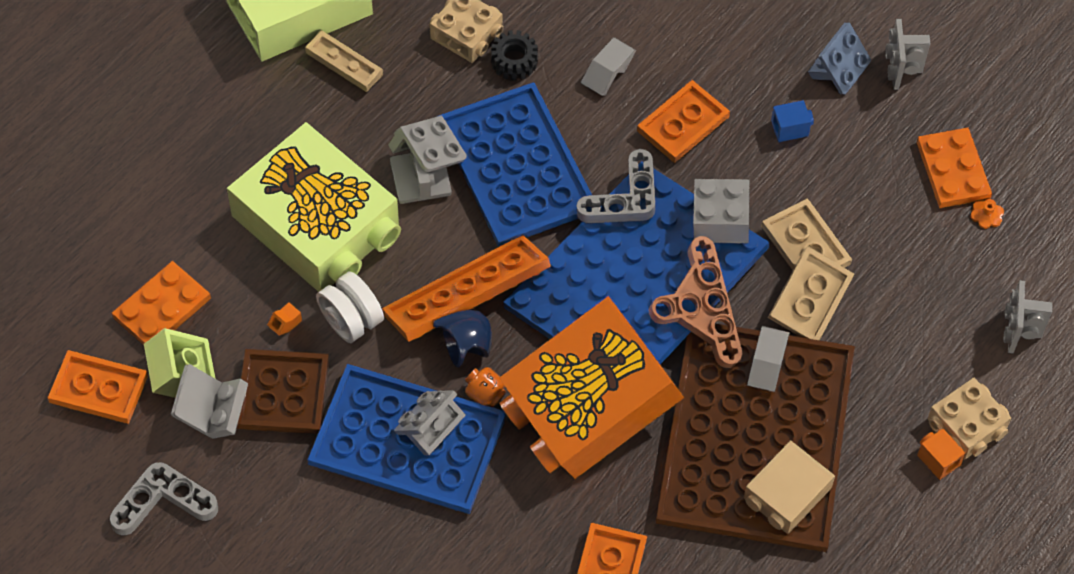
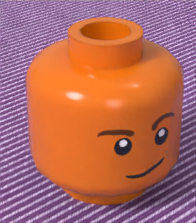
(485, 387)

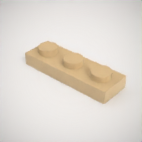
(344, 61)

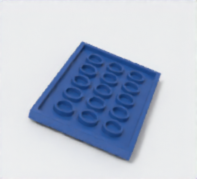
(517, 164)
(362, 442)

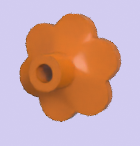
(987, 213)

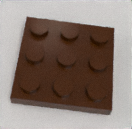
(283, 391)

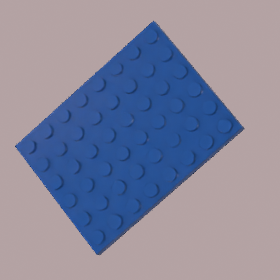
(630, 265)

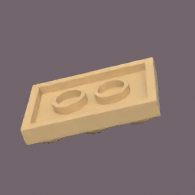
(803, 227)
(811, 295)

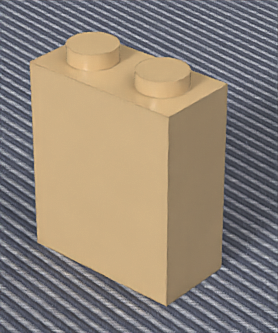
(788, 487)

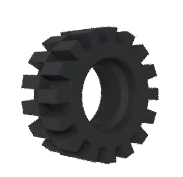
(514, 42)

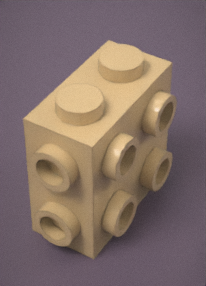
(466, 27)
(970, 417)

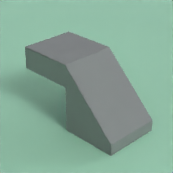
(604, 67)
(768, 358)

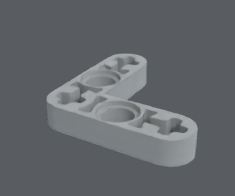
(630, 202)
(156, 490)

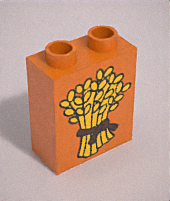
(588, 390)

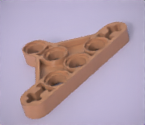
(704, 317)

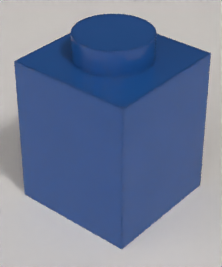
(791, 121)

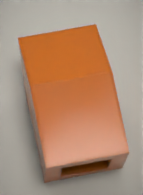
(285, 319)

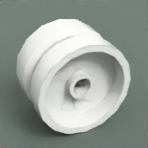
(350, 307)

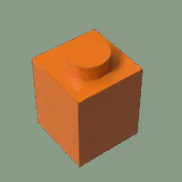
(940, 453)

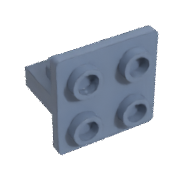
(841, 60)

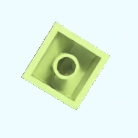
(168, 355)

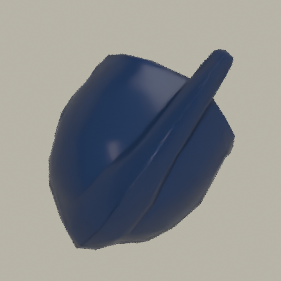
(465, 333)

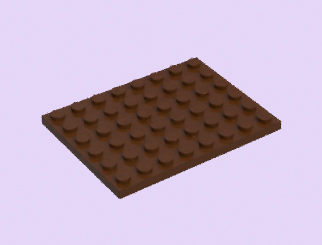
(733, 430)

